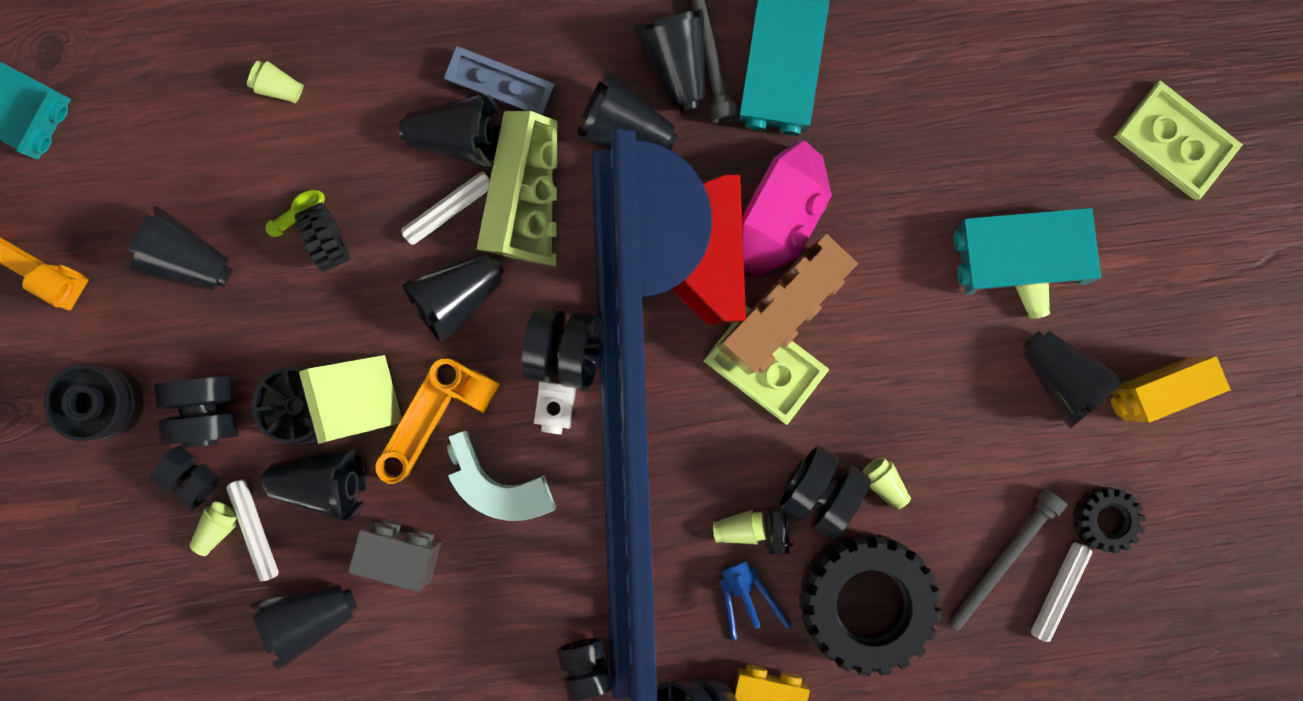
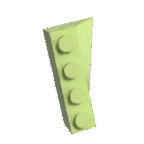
(521, 190)

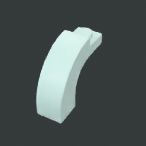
(491, 497)

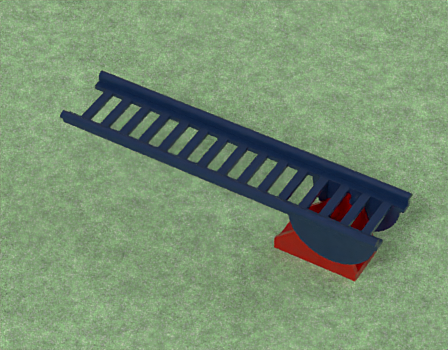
(652, 235)

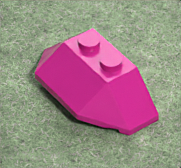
(784, 209)

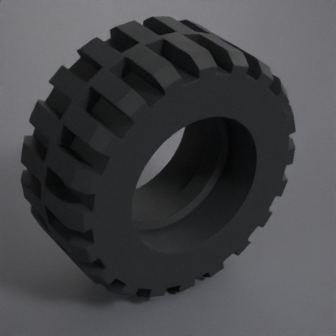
(902, 637)

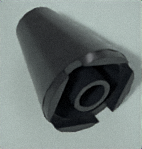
(677, 56)
(618, 107)
(455, 130)
(176, 254)
(453, 293)
(1069, 376)
(320, 483)
(301, 620)

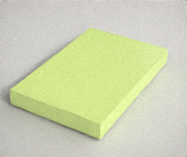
(1177, 140)
(781, 386)
(350, 398)

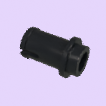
(778, 532)

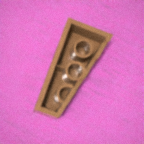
(787, 304)

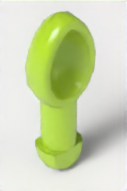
(303, 201)

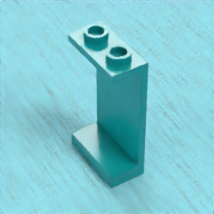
(783, 65)
(28, 112)
(1027, 250)

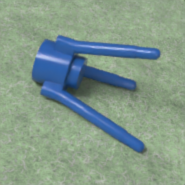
(739, 580)

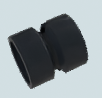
(176, 469)
(584, 668)

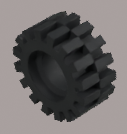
(322, 237)
(1129, 525)

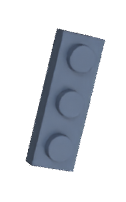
(500, 81)

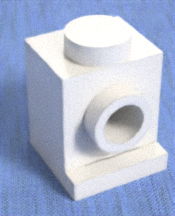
(564, 397)

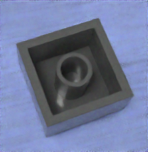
(395, 555)

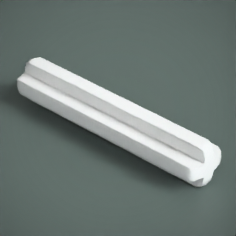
(446, 208)
(252, 530)
(1061, 592)

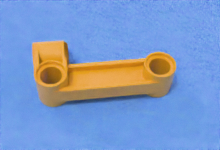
(50, 282)
(428, 408)

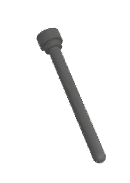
(722, 107)
(1046, 507)

